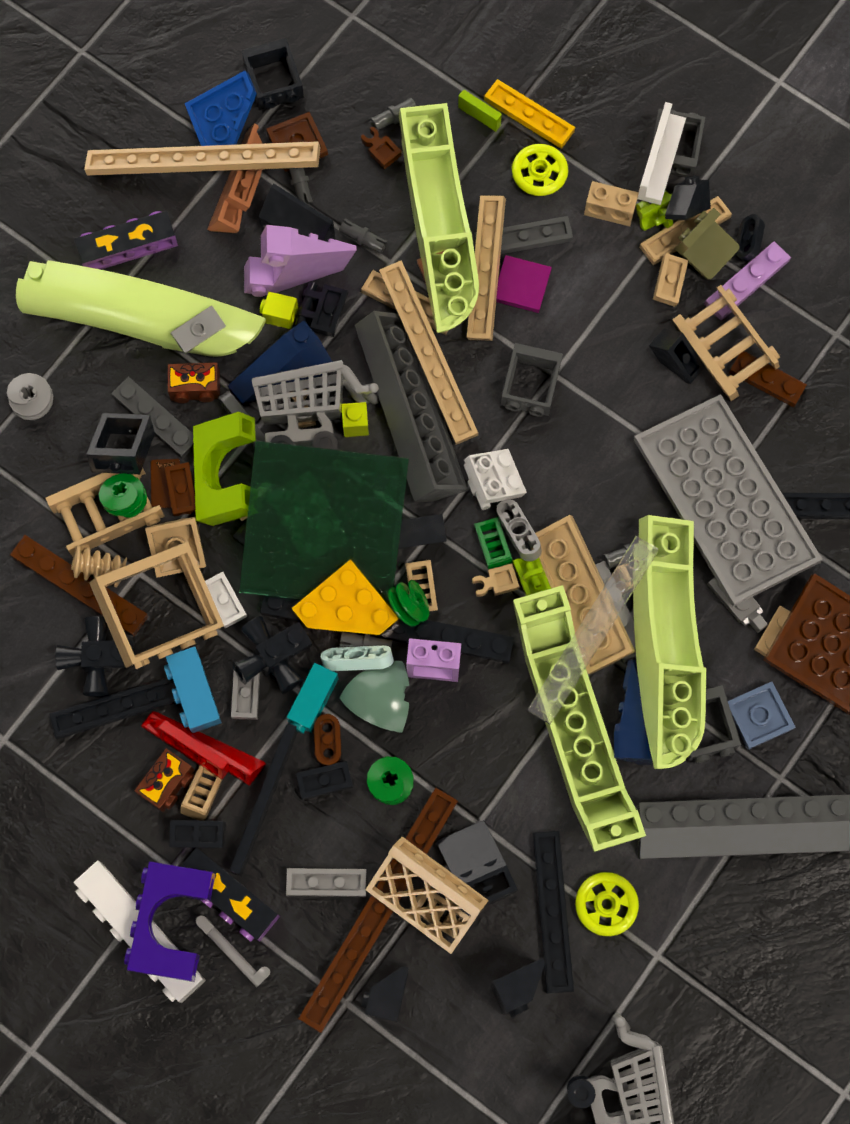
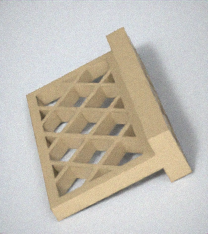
(442, 882)

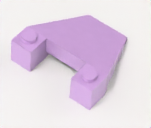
(292, 260)

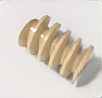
(94, 564)

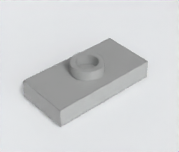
(198, 329)

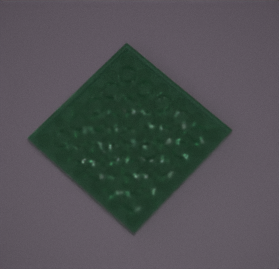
(318, 512)

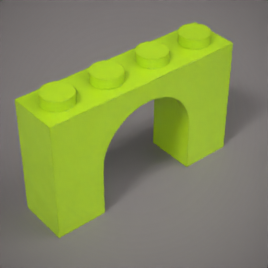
(211, 444)

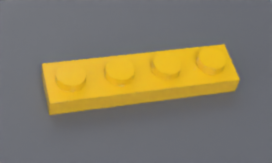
(529, 114)

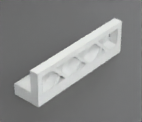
(661, 156)

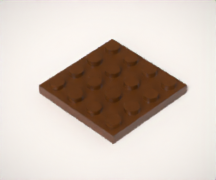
(816, 642)

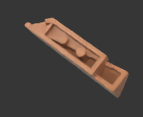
(236, 193)

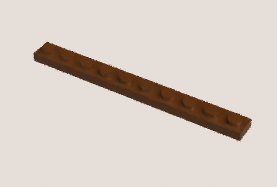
(373, 919)

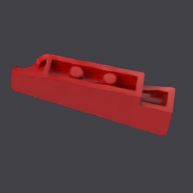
(204, 750)

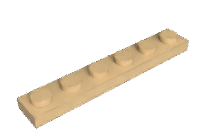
(487, 262)

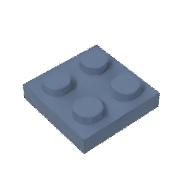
(760, 715)

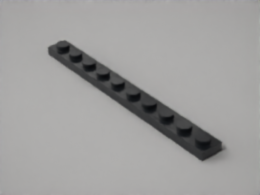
(473, 641)

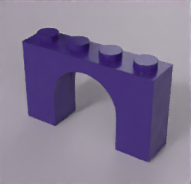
(161, 884)

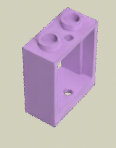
(433, 664)

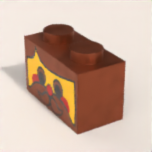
(193, 382)
(165, 781)

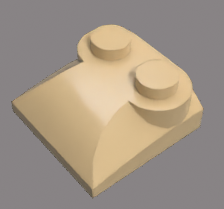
(171, 534)

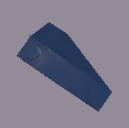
(292, 351)
(630, 734)

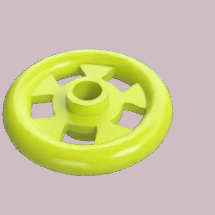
(542, 151)
(629, 900)

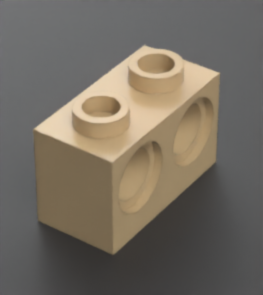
(611, 203)

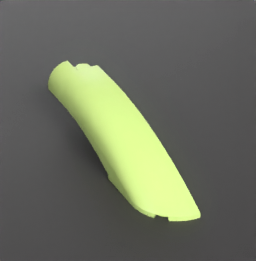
(439, 214)
(129, 306)
(668, 644)

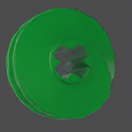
(123, 495)
(409, 603)
(384, 792)

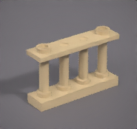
(716, 364)
(85, 493)

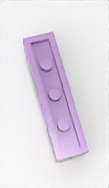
(752, 276)

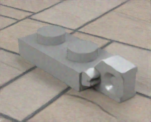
(745, 612)

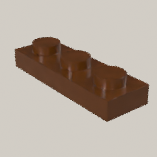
(770, 380)

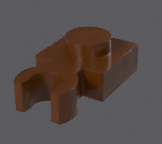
(381, 150)

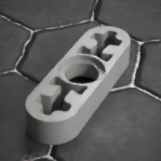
(519, 539)

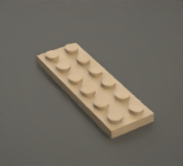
(571, 565)

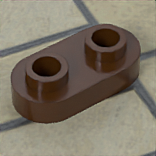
(327, 741)

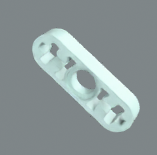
(357, 658)

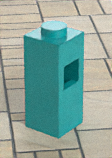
(312, 698)

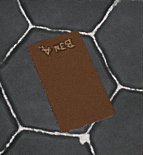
(159, 486)

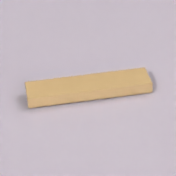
(667, 239)
(376, 289)

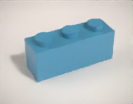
(192, 690)

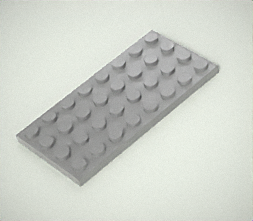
(729, 494)

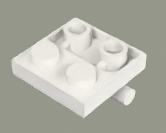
(493, 477)

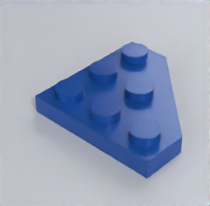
(222, 111)

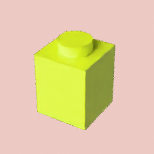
(279, 310)
(355, 419)

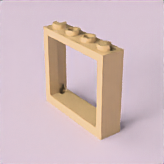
(198, 587)

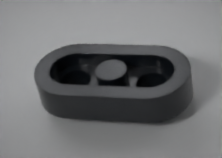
(750, 237)

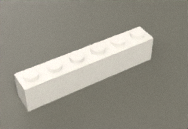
(119, 909)

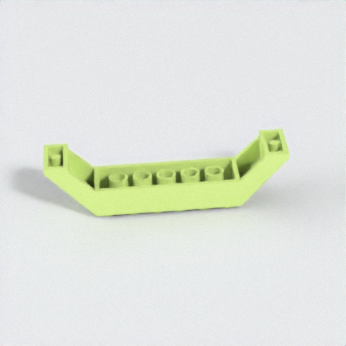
(578, 728)

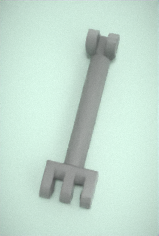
(254, 976)

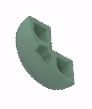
(379, 696)

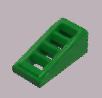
(497, 558)

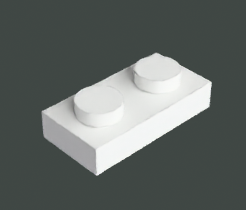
(225, 600)

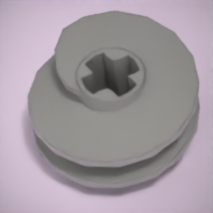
(31, 385)

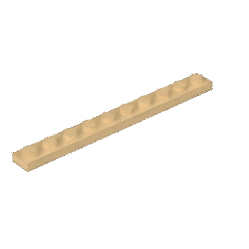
(203, 158)

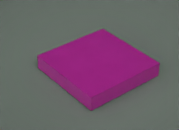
(522, 283)

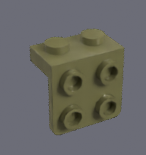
(707, 245)

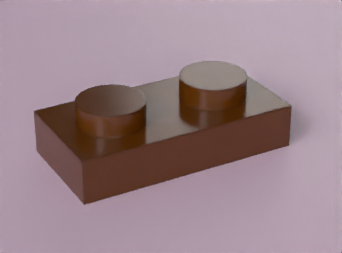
(180, 489)

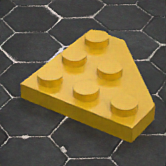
(346, 604)

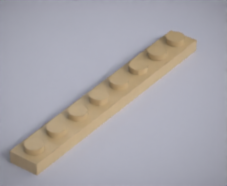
(428, 352)

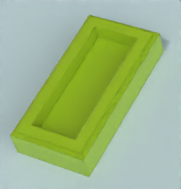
(479, 110)

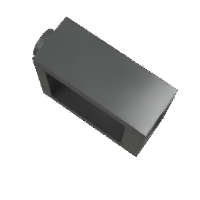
(683, 165)
(538, 358)
(726, 748)

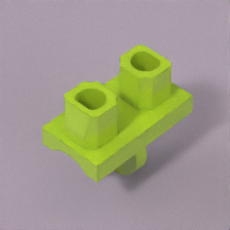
(654, 214)
(531, 576)

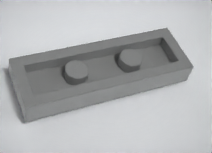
(326, 882)

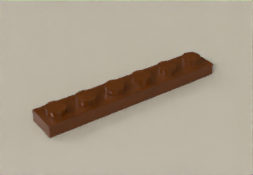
(60, 574)

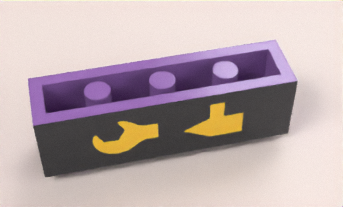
(126, 241)
(234, 899)

